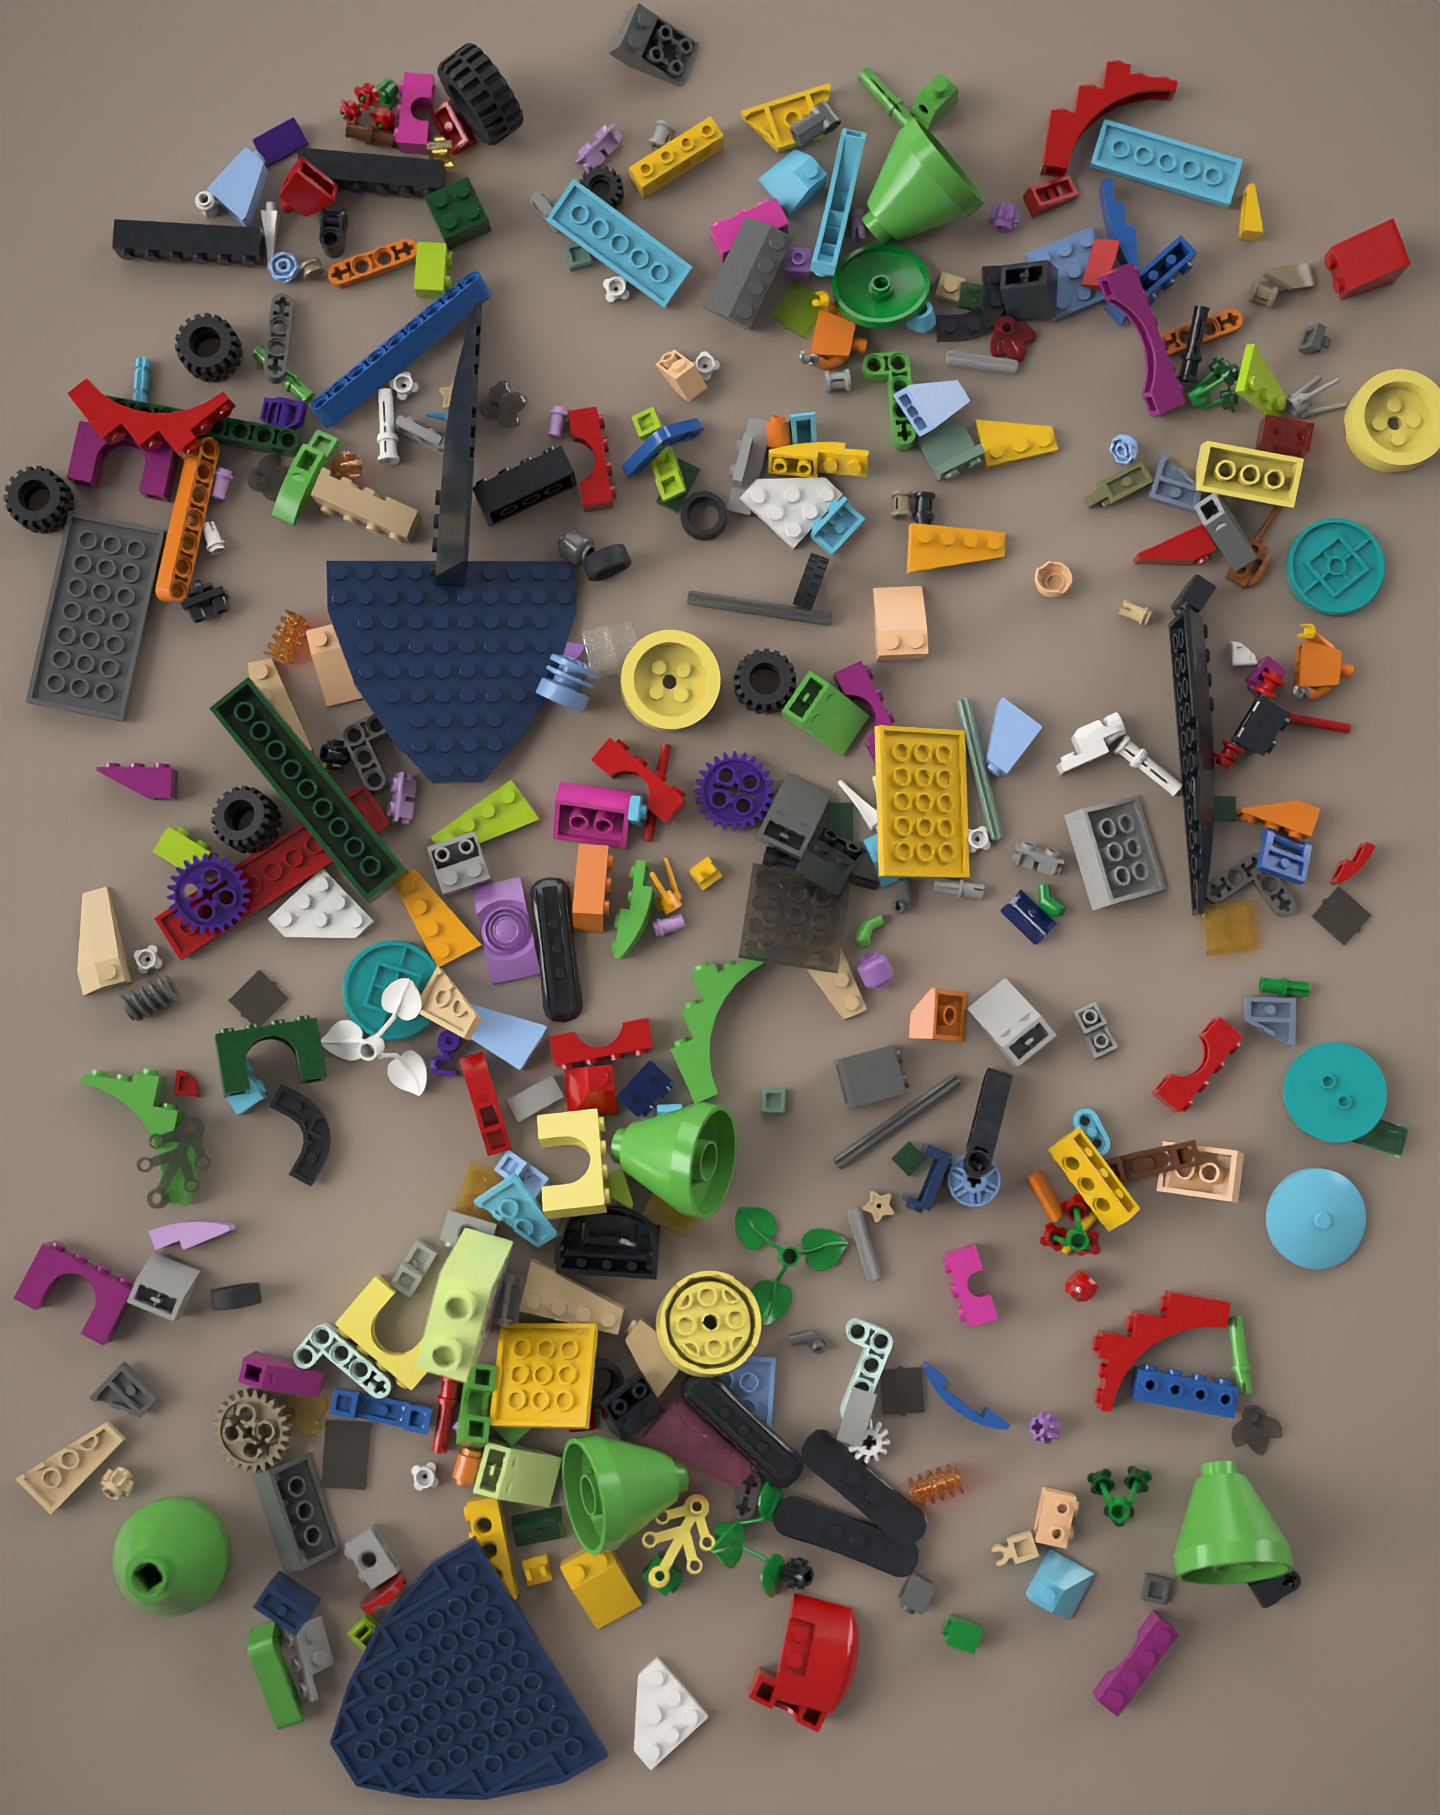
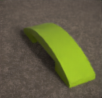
(665, 465)

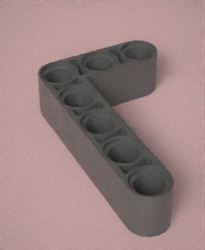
(365, 746)

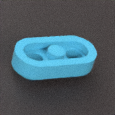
(1093, 1129)

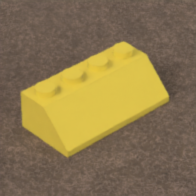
(1248, 474)

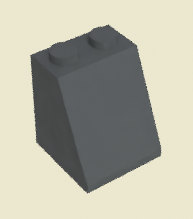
(871, 1076)

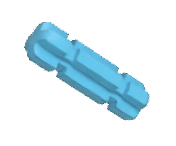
(141, 380)

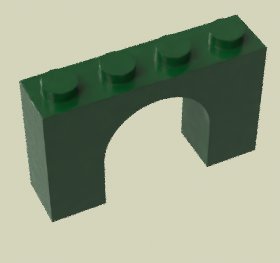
(299, 1035)

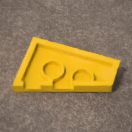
(1014, 441)

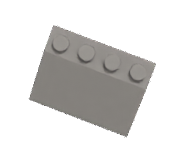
(1115, 852)

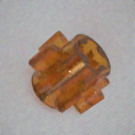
(346, 466)

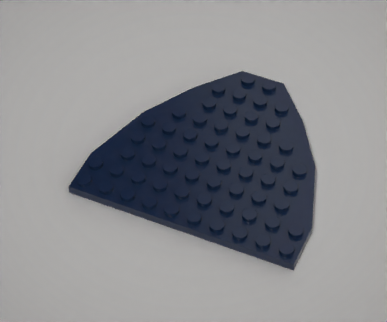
(450, 664)
(460, 1694)

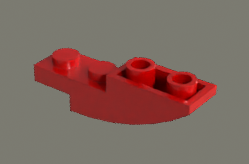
(485, 1103)

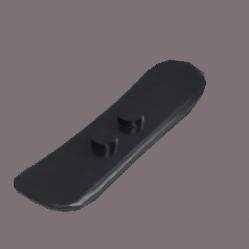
(556, 949)
(743, 1429)
(863, 1488)
(844, 1535)

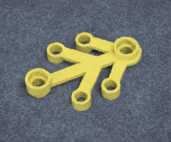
(680, 1536)

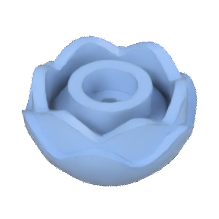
(280, 260)
(1124, 449)

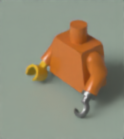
(832, 337)
(1317, 666)

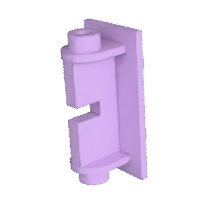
(605, 140)
(401, 789)

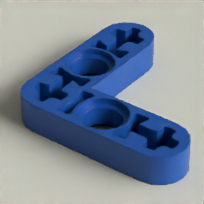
(658, 441)

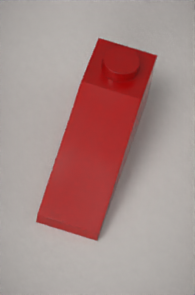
(1180, 550)

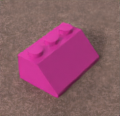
(592, 815)

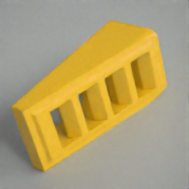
(1250, 218)

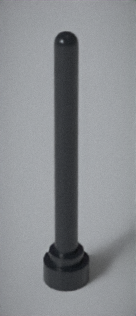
(773, 857)

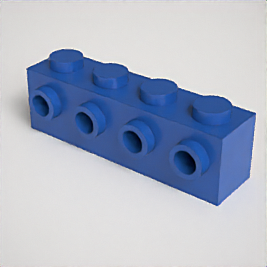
(1160, 273)
(1184, 1392)

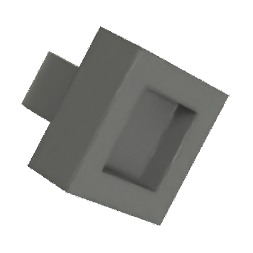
(1314, 339)

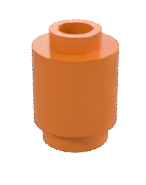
(778, 432)
(467, 1466)

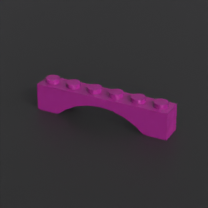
(1124, 291)

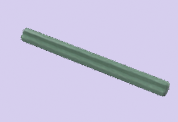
(979, 769)

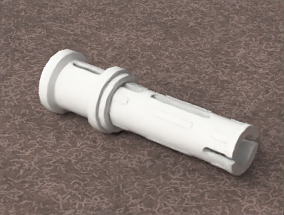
(387, 438)
(1136, 755)

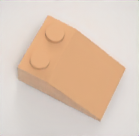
(900, 623)
(331, 667)
(1214, 1180)

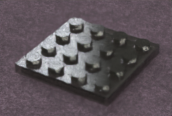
(792, 920)

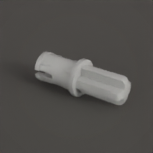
(959, 888)

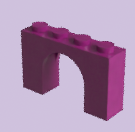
(91, 451)
(110, 1291)

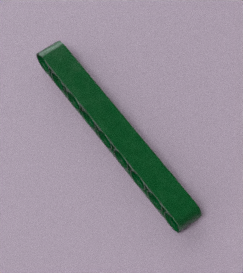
(231, 428)

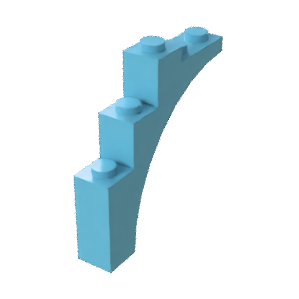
(838, 203)

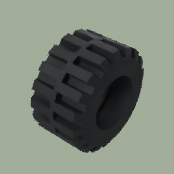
(197, 332)
(25, 486)
(770, 661)
(231, 810)

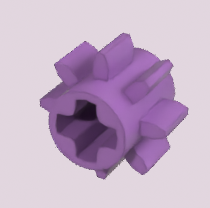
(1004, 217)
(1045, 1427)

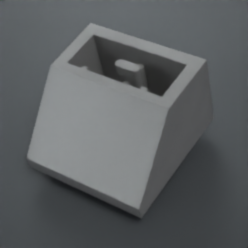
(459, 864)
(164, 1287)

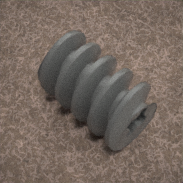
(150, 999)

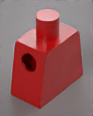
(306, 189)

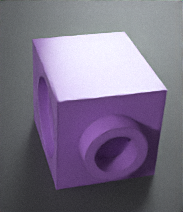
(797, 264)

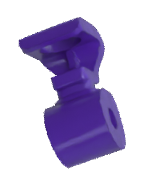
(447, 1043)

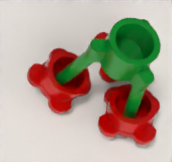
(369, 96)
(1076, 1237)

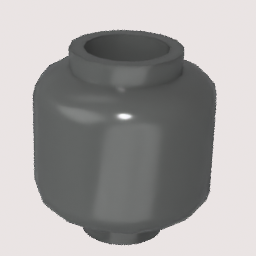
(575, 546)

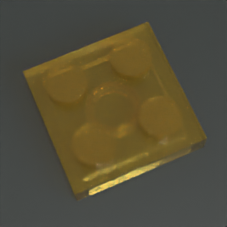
(1229, 927)

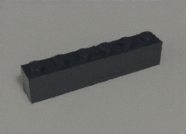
(378, 172)
(188, 242)

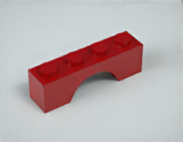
(586, 430)
(662, 800)
(633, 1037)
(1217, 1042)

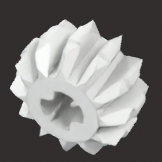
(875, 1446)

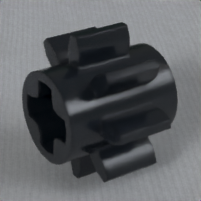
(334, 754)
(797, 1574)

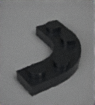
(974, 323)
(314, 1128)

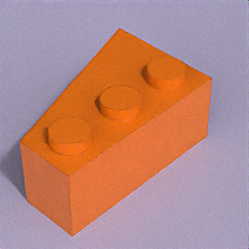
(591, 888)

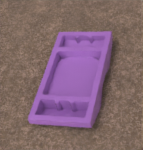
(506, 930)

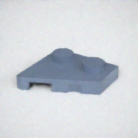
(1173, 487)
(1273, 1017)

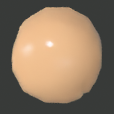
(1053, 579)

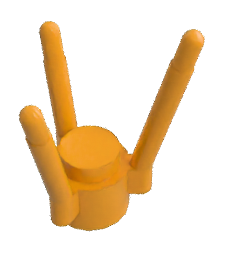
(668, 900)

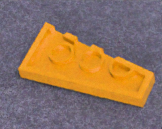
(946, 546)
(437, 924)

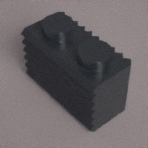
(1193, 595)

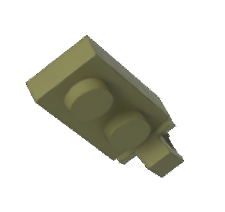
(1120, 485)

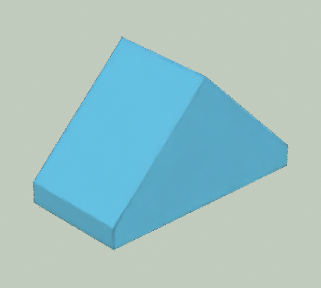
(803, 428)

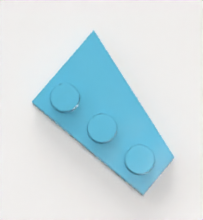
(519, 1209)

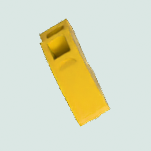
(816, 457)

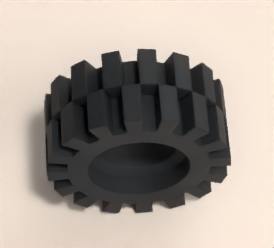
(608, 177)

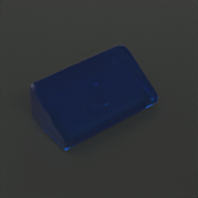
(1028, 917)

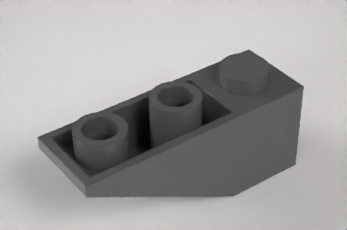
(1225, 531)

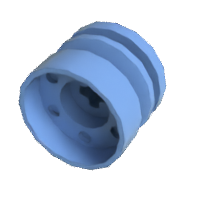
(567, 682)
(960, 1189)

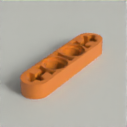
(371, 258)
(1226, 330)

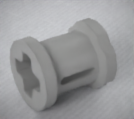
(662, 134)
(845, 384)

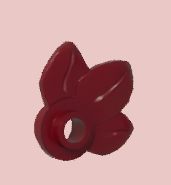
(1012, 342)

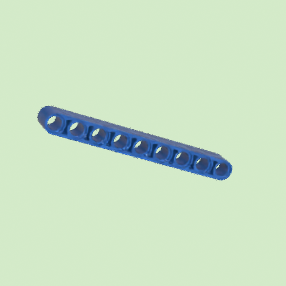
(400, 349)

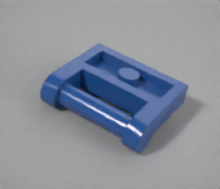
(1283, 863)

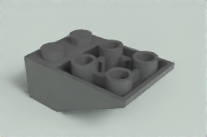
(653, 46)
(793, 816)

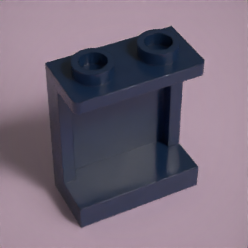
(932, 1180)
(287, 1603)

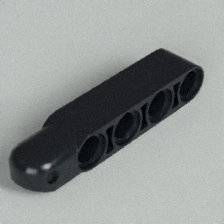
(986, 1123)

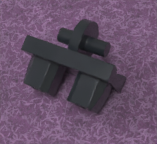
(205, 596)

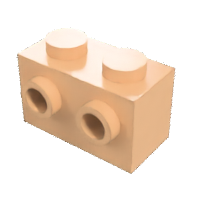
(1055, 1517)

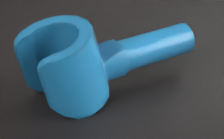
(442, 416)

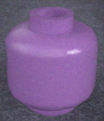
(875, 970)

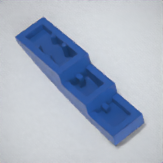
(1115, 225)

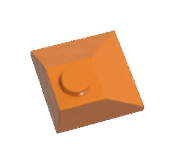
(939, 1016)

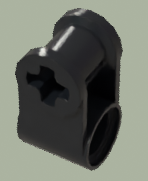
(333, 227)
(1272, 1590)

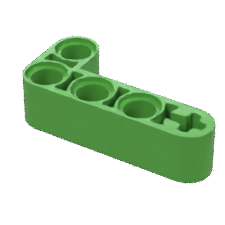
(893, 378)
(274, 1675)

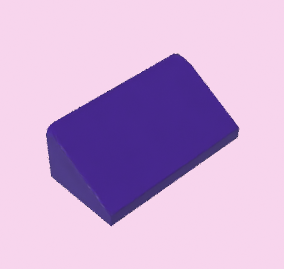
(280, 141)

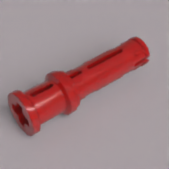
(447, 1401)

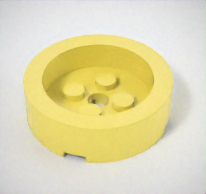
(1399, 396)
(675, 655)
(686, 1338)

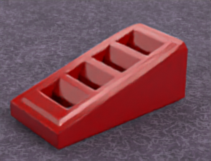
(1036, 201)

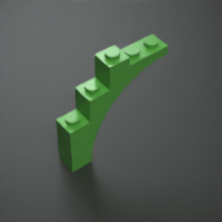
(693, 1055)
(144, 1098)

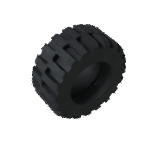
(480, 94)

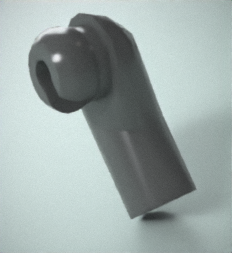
(903, 898)
(809, 1338)

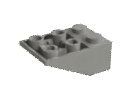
(1011, 1022)

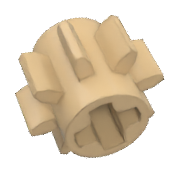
(117, 1483)

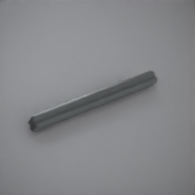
(759, 608)
(896, 1121)

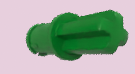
(1283, 987)

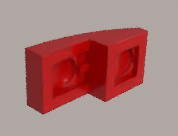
(1348, 868)

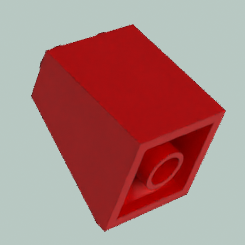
(1367, 260)

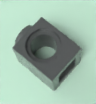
(916, 1593)

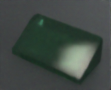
(1385, 1138)
(538, 1526)

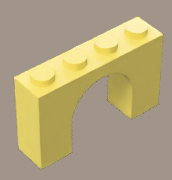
(589, 1192)
(359, 1325)

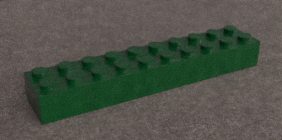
(309, 790)

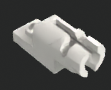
(1091, 742)

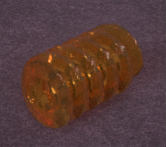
(287, 638)
(935, 1485)

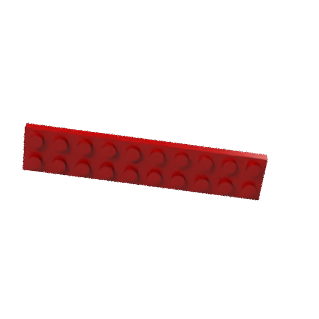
(270, 874)

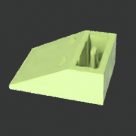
(517, 1473)

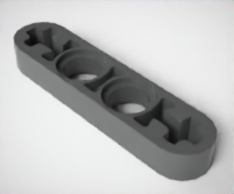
(278, 338)

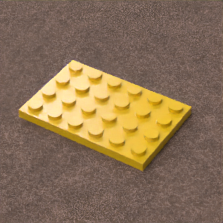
(921, 802)

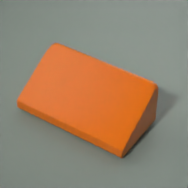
(1045, 1195)

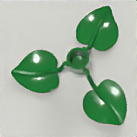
(821, 1248)
(731, 1538)

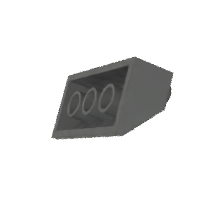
(747, 272)
(296, 1513)

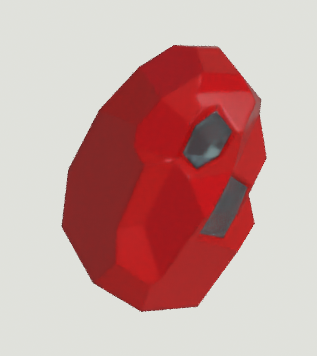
(1081, 1286)

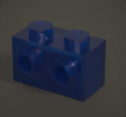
(644, 1089)

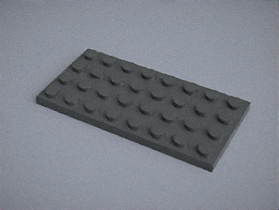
(96, 616)

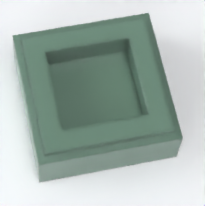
(577, 257)
(773, 1100)

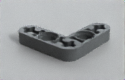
(1257, 878)

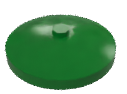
(880, 286)

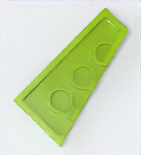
(492, 817)

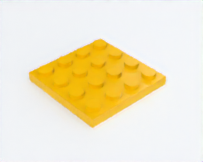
(544, 1375)

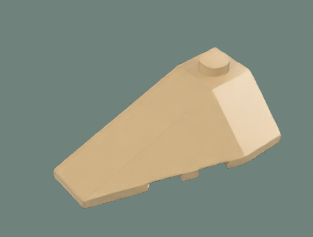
(101, 949)

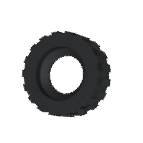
(811, 581)

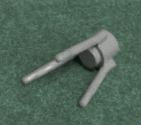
(1299, 403)

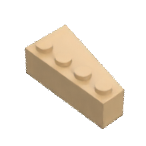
(365, 507)
(567, 1300)

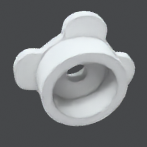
(610, 284)
(712, 365)
(399, 380)
(983, 843)
(141, 955)
(430, 1481)

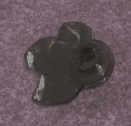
(507, 404)
(273, 476)
(1256, 1433)

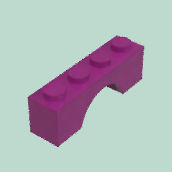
(856, 684)
(1123, 1682)

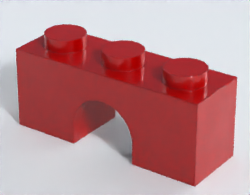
(761, 1692)

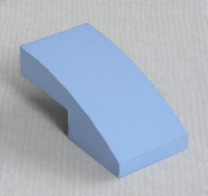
(530, 1176)

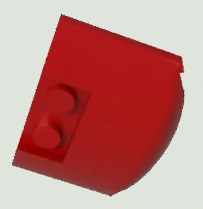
(817, 1654)

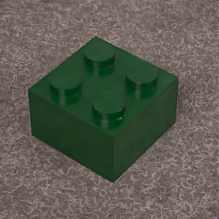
(457, 213)

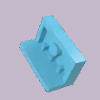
(836, 526)

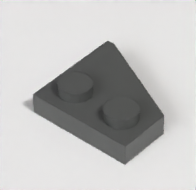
(126, 1391)

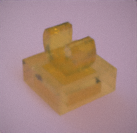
(441, 150)

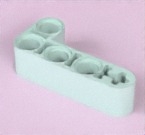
(869, 1351)
(347, 1364)

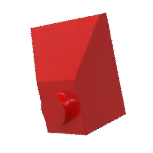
(591, 1089)

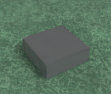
(1155, 1589)

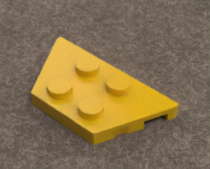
(775, 117)

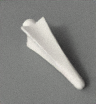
(271, 224)
(867, 812)

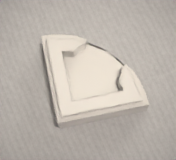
(1241, 656)

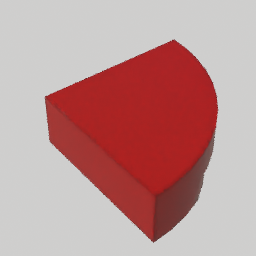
(186, 1084)

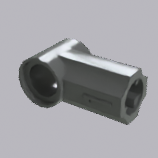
(820, 120)

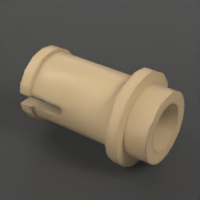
(1137, 613)

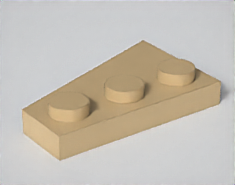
(447, 1006)

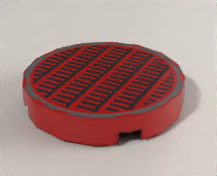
(383, 1593)

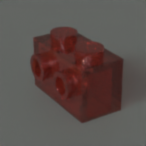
(1284, 436)

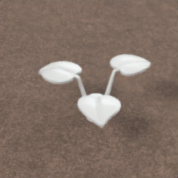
(346, 1040)

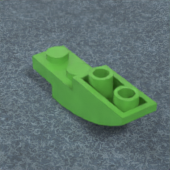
(302, 476)
(633, 921)

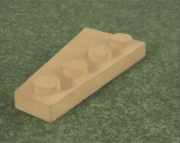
(268, 679)
(840, 989)
(66, 1470)

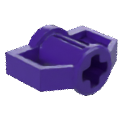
(284, 412)

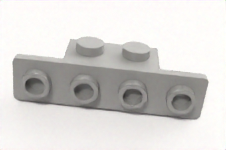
(749, 464)
(309, 1654)

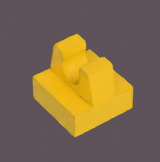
(705, 873)
(537, 1569)

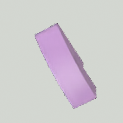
(188, 1233)

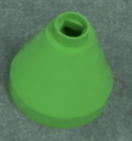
(919, 187)
(682, 1156)
(616, 1489)
(1228, 1532)
(171, 1556)

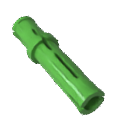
(893, 105)
(292, 381)
(1239, 1354)

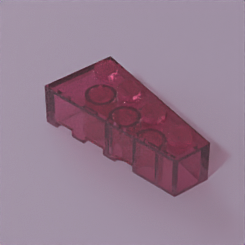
(696, 1443)

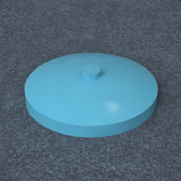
(1315, 1218)

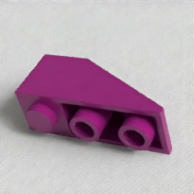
(151, 782)
(280, 1375)

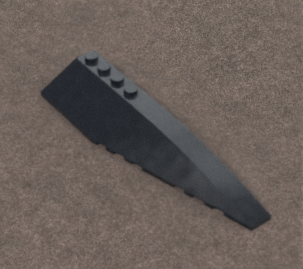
(458, 466)
(1195, 745)

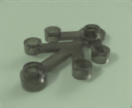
(176, 1158)

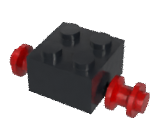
(1258, 725)

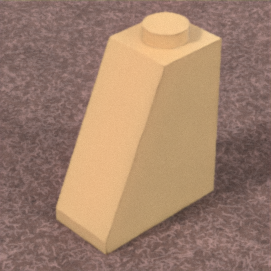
(649, 1356)

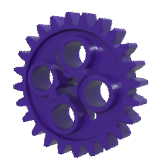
(740, 769)
(222, 912)

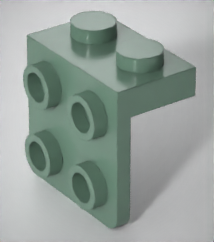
(950, 450)

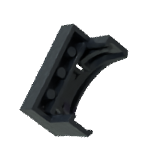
(618, 1225)

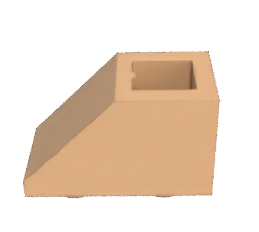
(681, 375)

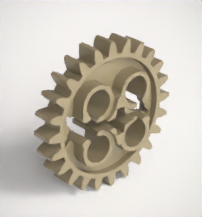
(252, 1430)

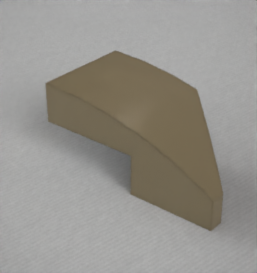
(1291, 277)

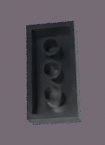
(524, 485)

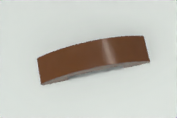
(1155, 1160)

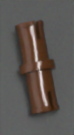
(370, 135)

